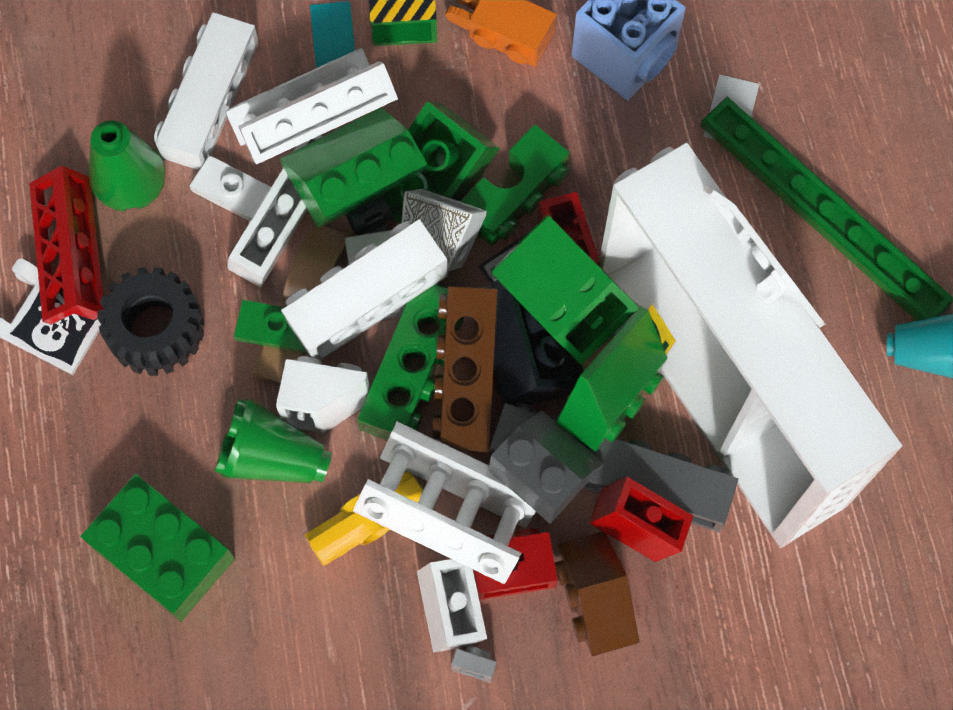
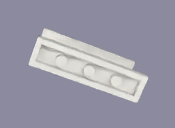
(310, 105)
(460, 475)

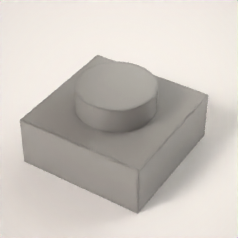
(474, 663)

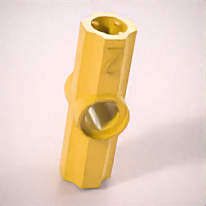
(351, 529)

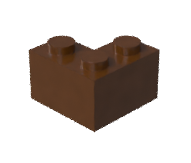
(599, 592)

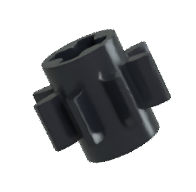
(370, 217)

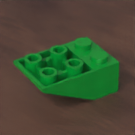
(564, 289)

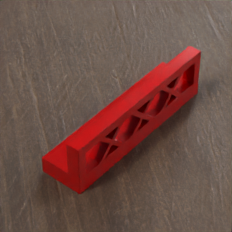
(73, 239)

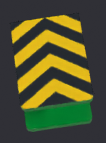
(403, 22)

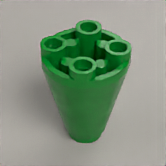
(269, 448)

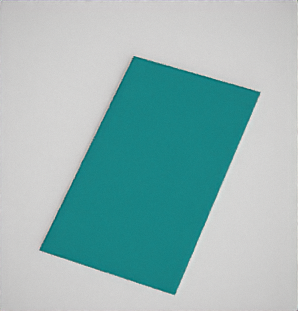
(331, 31)

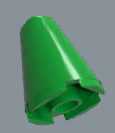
(123, 167)

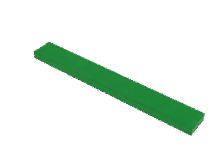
(826, 211)

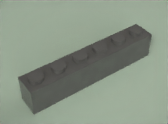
(696, 489)

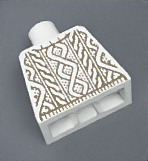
(448, 222)

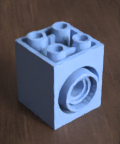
(627, 40)

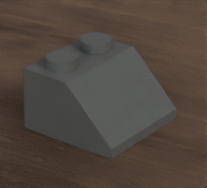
(544, 465)

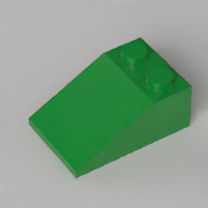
(453, 154)

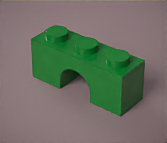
(540, 164)

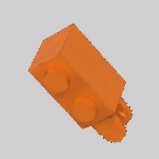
(508, 26)

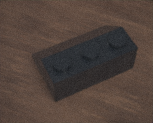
(527, 359)

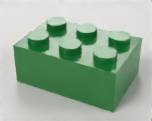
(158, 547)

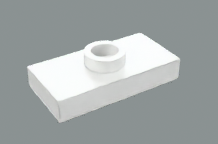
(229, 188)

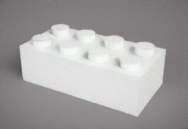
(365, 290)

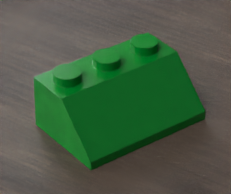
(353, 165)
(615, 383)

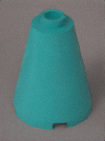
(924, 345)

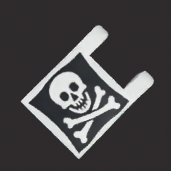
(59, 344)

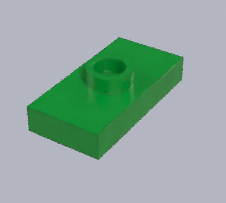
(265, 326)

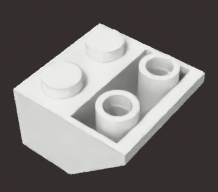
(320, 395)

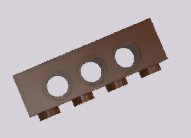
(474, 431)

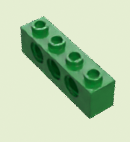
(378, 414)

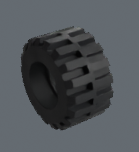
(135, 296)

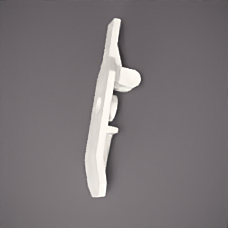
(779, 281)

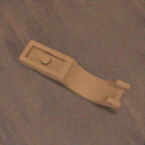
(315, 258)

